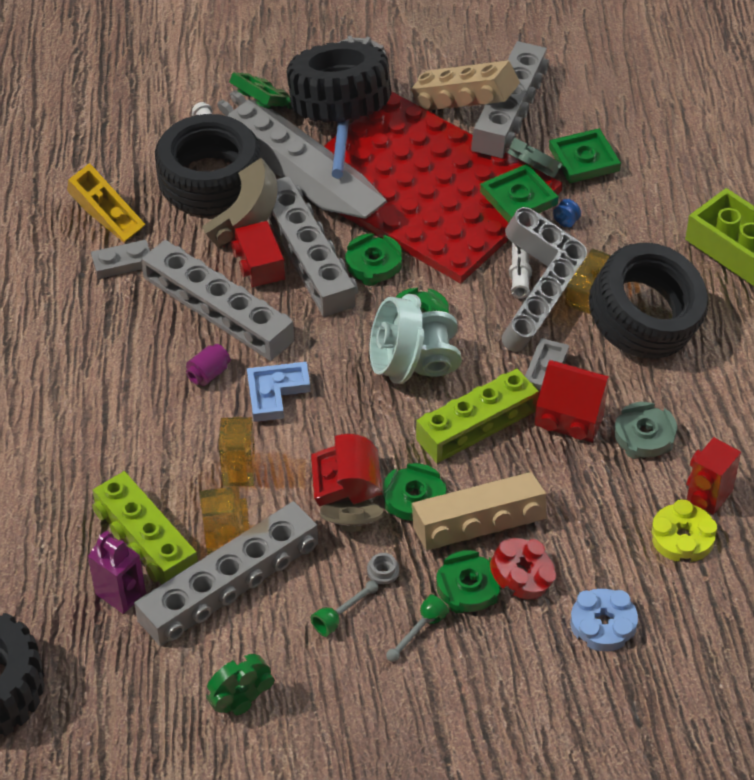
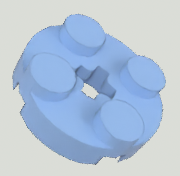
(604, 602)

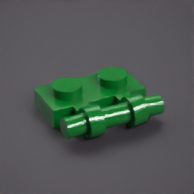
(261, 90)

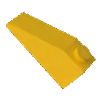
(104, 203)

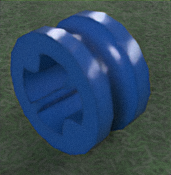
(567, 213)

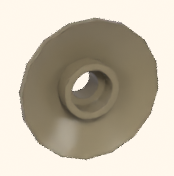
(351, 515)

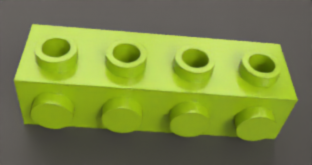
(476, 415)
(143, 528)

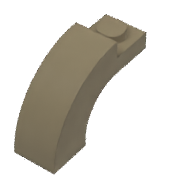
(252, 206)

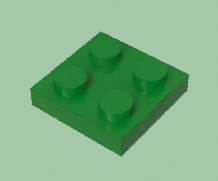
(584, 155)
(518, 189)

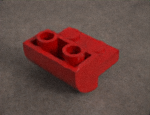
(346, 470)

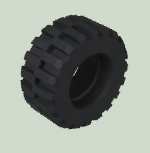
(339, 81)
(23, 677)

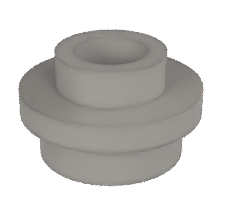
(383, 561)

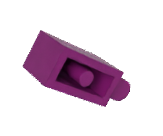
(116, 572)

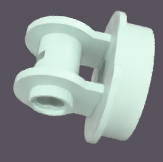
(412, 340)

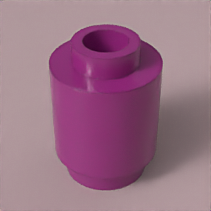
(207, 364)

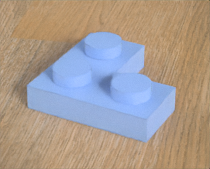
(271, 382)

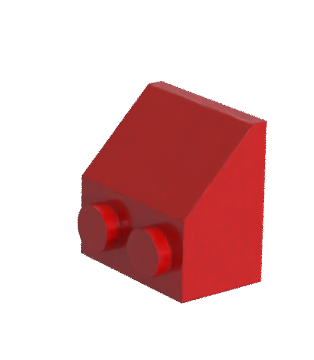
(571, 401)

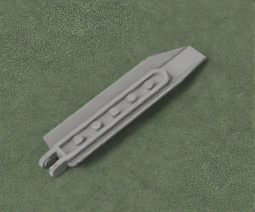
(304, 160)

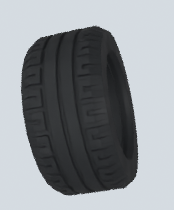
(198, 139)
(670, 276)

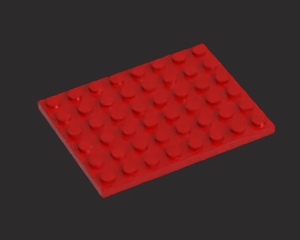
(429, 186)

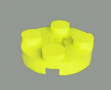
(683, 516)

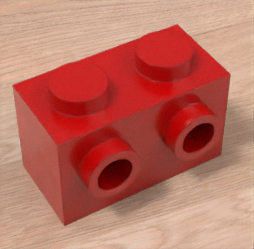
(259, 254)
(712, 475)

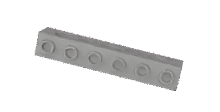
(502, 120)
(311, 251)
(218, 299)
(273, 540)

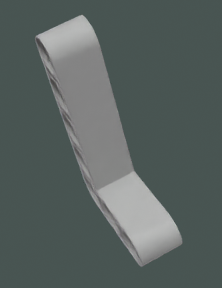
(554, 249)

